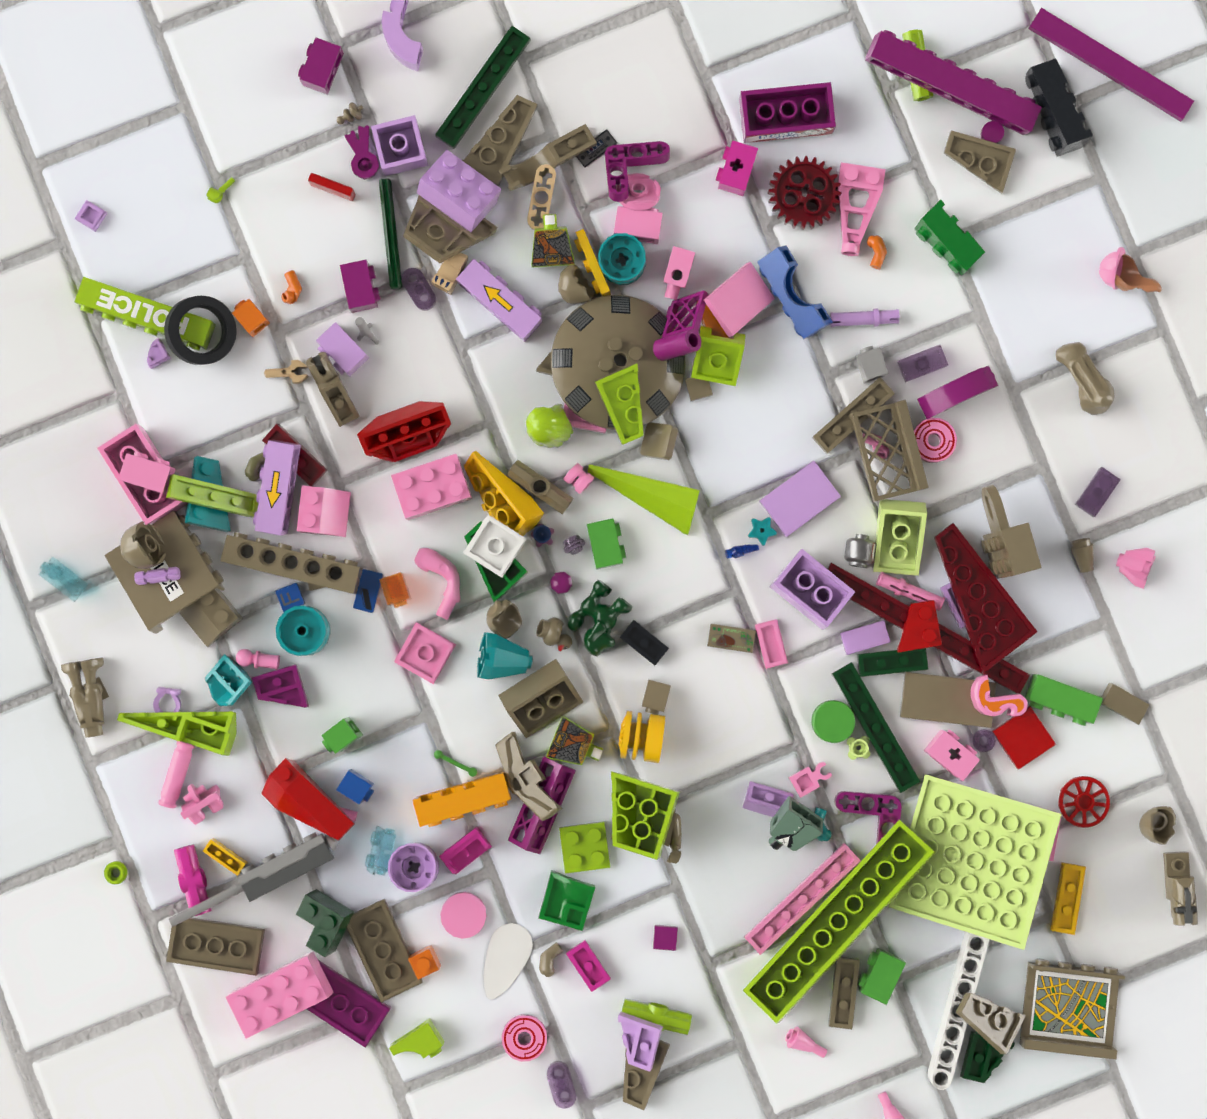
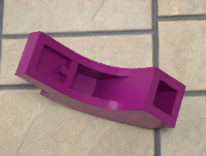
(957, 391)

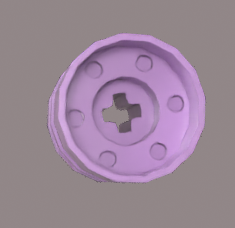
(400, 864)

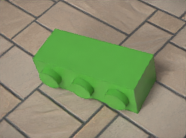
(1063, 700)

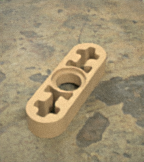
(538, 179)

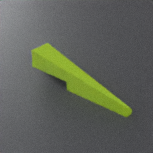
(665, 500)
(202, 729)

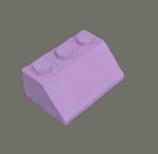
(812, 589)

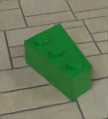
(948, 239)

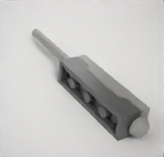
(272, 873)

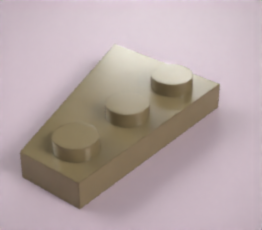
(981, 157)

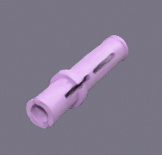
(865, 318)

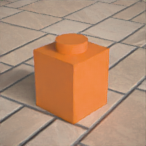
(250, 317)
(424, 962)

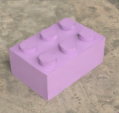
(458, 190)

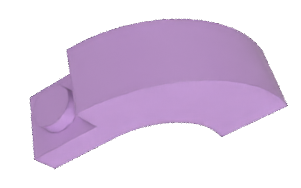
(403, 48)

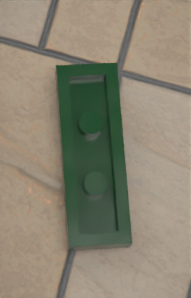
(892, 662)

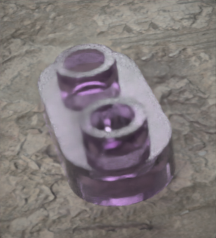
(418, 288)
(561, 1083)

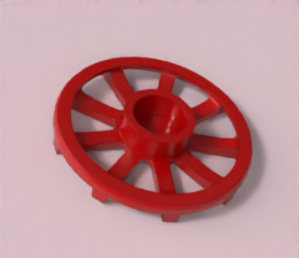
(1083, 801)

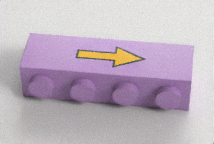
(499, 300)
(277, 487)

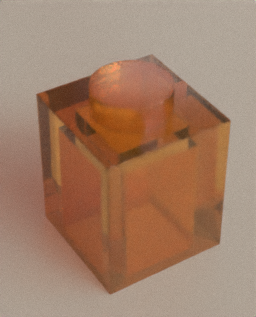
(395, 590)

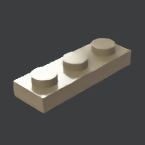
(844, 993)

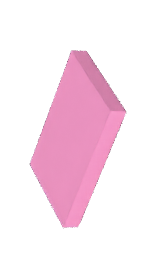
(739, 299)

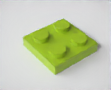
(584, 847)

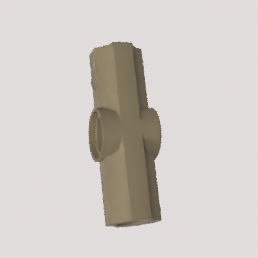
(552, 495)

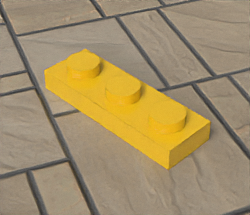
(591, 263)

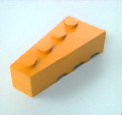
(462, 799)

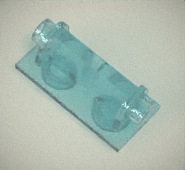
(63, 578)
(380, 841)

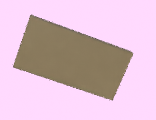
(942, 700)
(216, 946)
(382, 950)

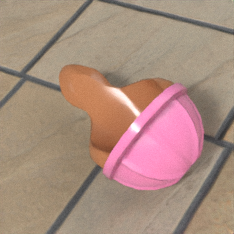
(1121, 272)

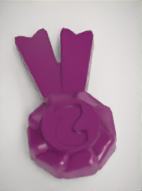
(364, 162)

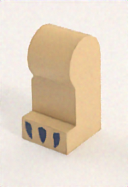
(448, 272)

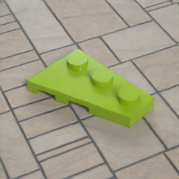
(622, 401)

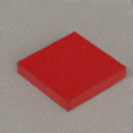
(1023, 738)

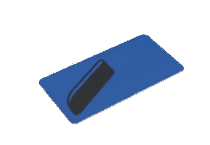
(367, 591)

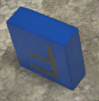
(290, 596)

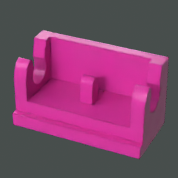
(465, 851)

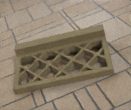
(908, 450)

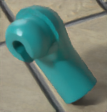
(826, 836)

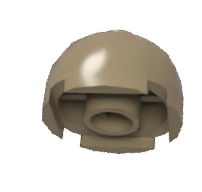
(142, 546)

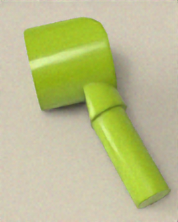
(216, 195)

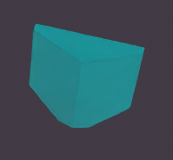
(227, 681)

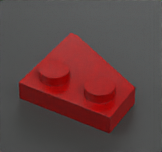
(920, 628)

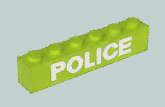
(141, 312)

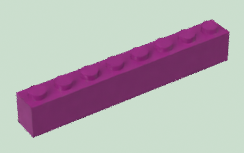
(952, 82)

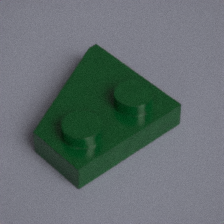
(980, 1059)

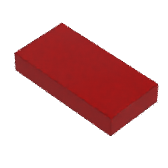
(331, 186)

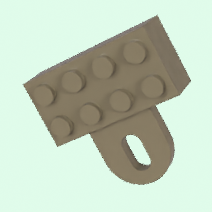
(1008, 548)

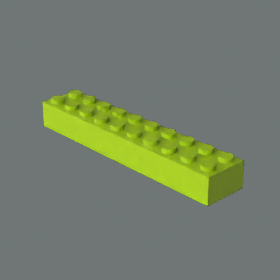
(838, 921)

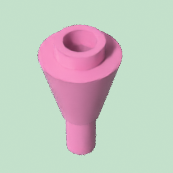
(801, 1041)
(890, 1110)

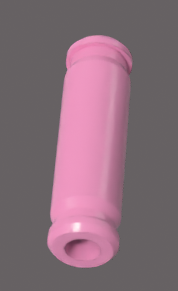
(176, 774)

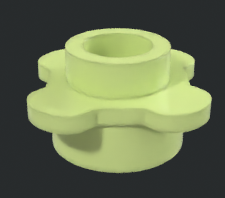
(863, 743)

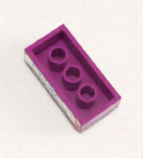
(787, 112)

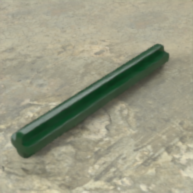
(390, 233)

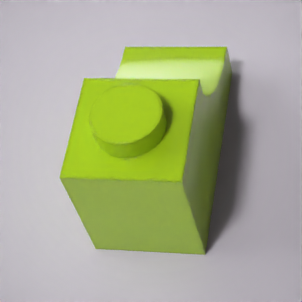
(421, 1040)

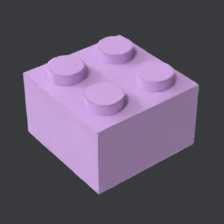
(399, 145)

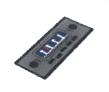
(603, 141)

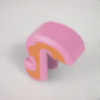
(994, 706)

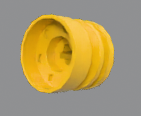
(642, 736)

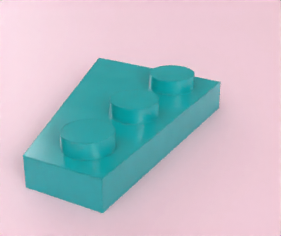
(207, 471)

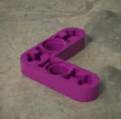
(621, 163)
(883, 816)

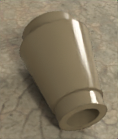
(1083, 554)

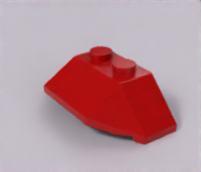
(405, 431)

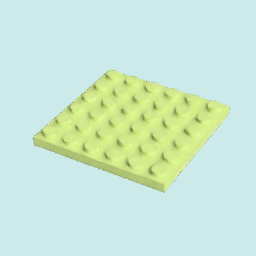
(984, 863)

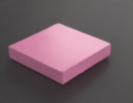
(425, 653)

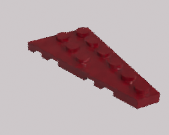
(988, 611)

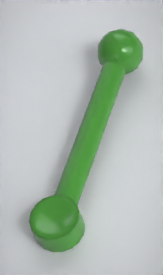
(471, 771)

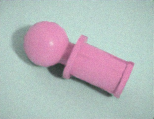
(246, 657)

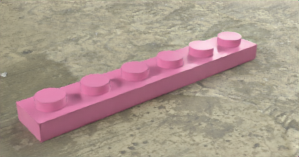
(802, 898)

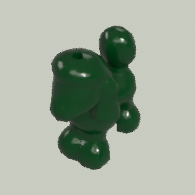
(604, 616)

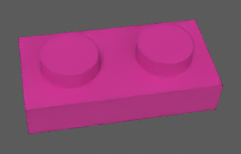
(588, 965)

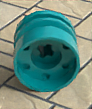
(622, 245)

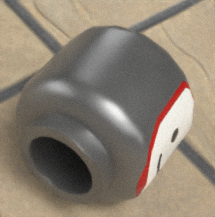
(860, 551)

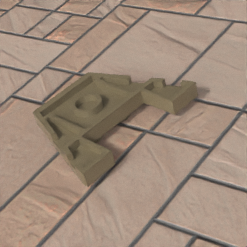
(439, 234)

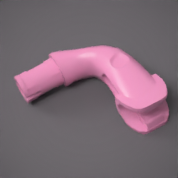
(431, 560)

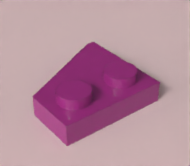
(281, 687)

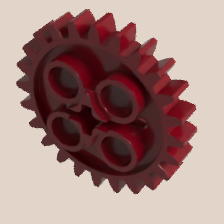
(810, 173)

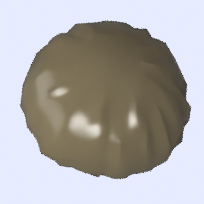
(574, 286)

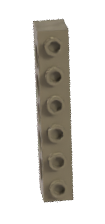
(234, 555)

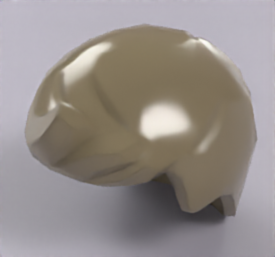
(503, 618)
(1158, 824)

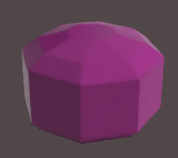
(561, 582)

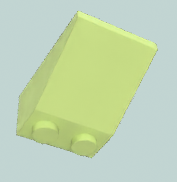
(899, 536)

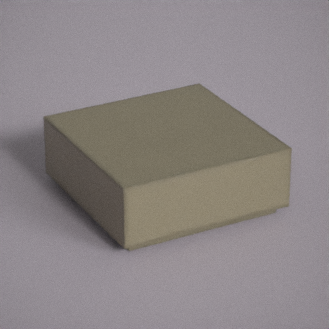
(698, 388)

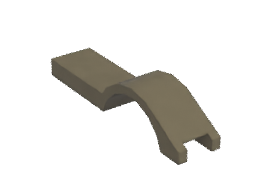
(553, 154)

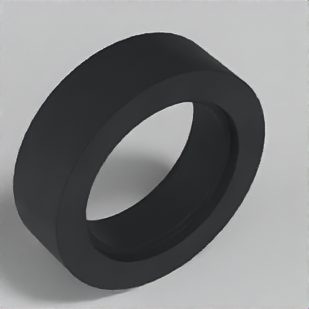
(225, 317)

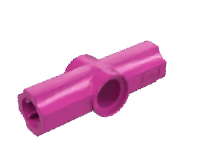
(191, 877)

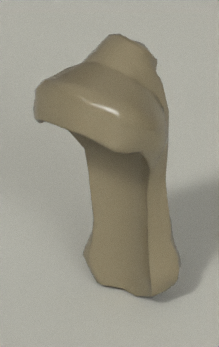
(1094, 391)

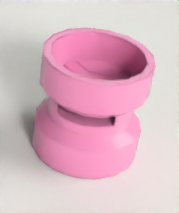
(582, 482)

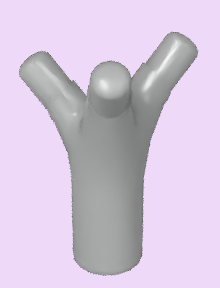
(365, 330)

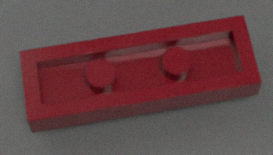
(308, 466)

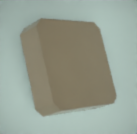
(659, 441)

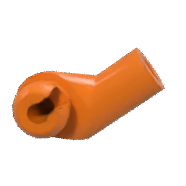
(879, 249)
(294, 289)

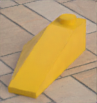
(502, 496)

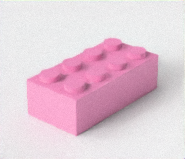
(148, 503)
(279, 994)

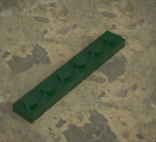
(483, 87)
(875, 727)

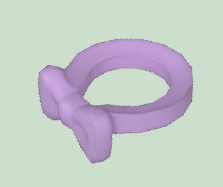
(161, 692)

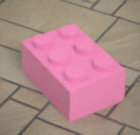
(431, 487)

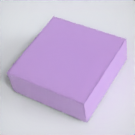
(91, 215)

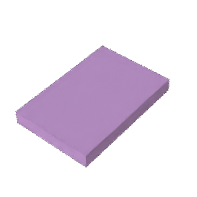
(799, 498)

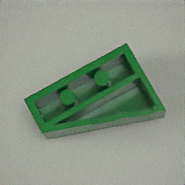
(495, 584)

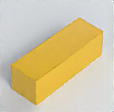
(225, 856)

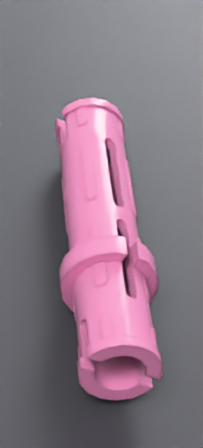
(901, 587)

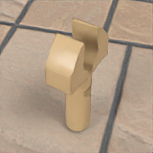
(288, 372)

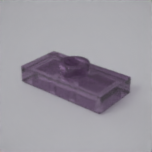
(922, 363)

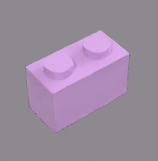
(342, 349)

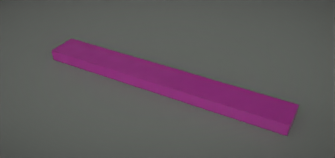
(1111, 64)

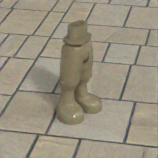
(87, 700)

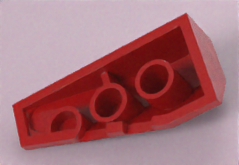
(300, 797)

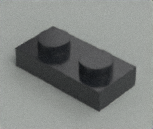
(644, 642)

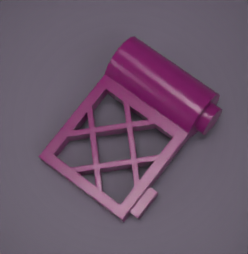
(683, 338)

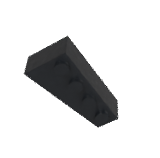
(1058, 108)

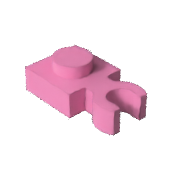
(807, 780)

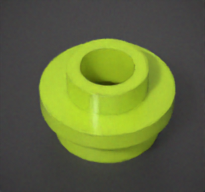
(108, 872)

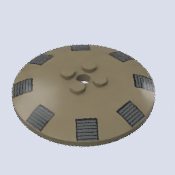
(586, 353)

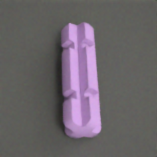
(157, 575)

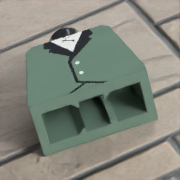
(794, 826)

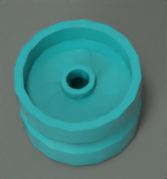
(316, 633)

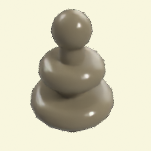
(348, 114)

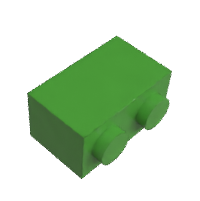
(605, 543)
(341, 735)
(881, 975)

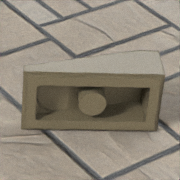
(1124, 703)

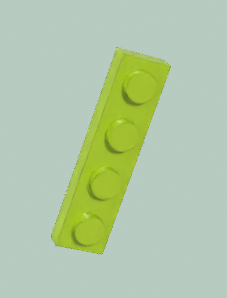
(212, 496)

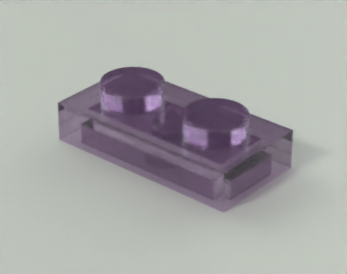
(1097, 492)

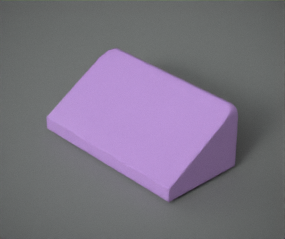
(764, 799)

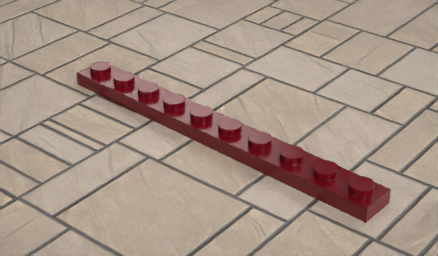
(952, 643)

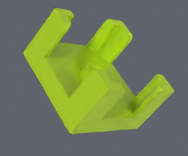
(718, 358)

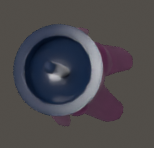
(542, 535)

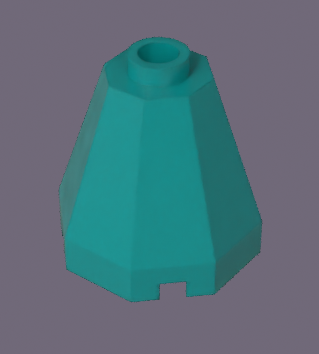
(501, 658)

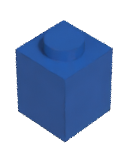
(356, 787)

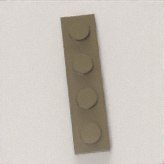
(842, 424)

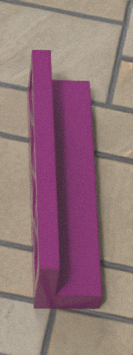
(536, 830)

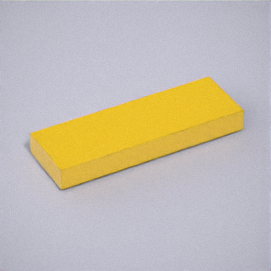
(1068, 898)

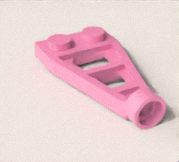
(864, 179)

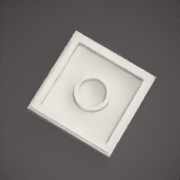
(495, 546)

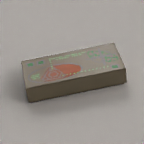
(731, 638)

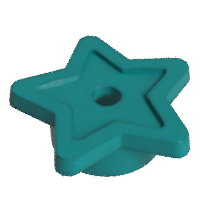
(762, 536)

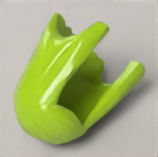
(549, 426)

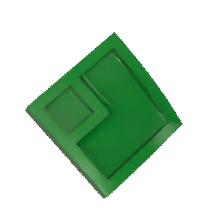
(566, 901)

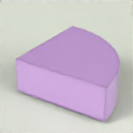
(157, 354)

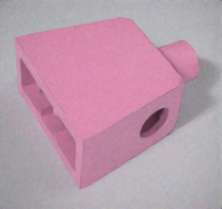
(681, 261)

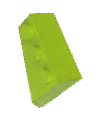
(641, 814)

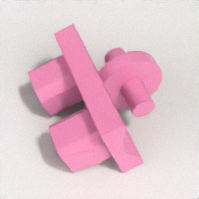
(198, 799)

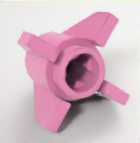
(1136, 565)

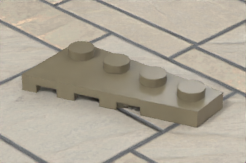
(501, 140)

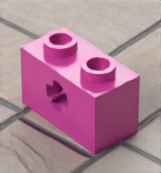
(744, 157)

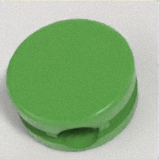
(833, 721)

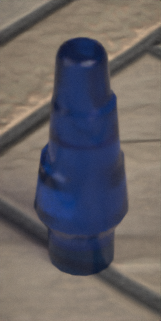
(739, 551)

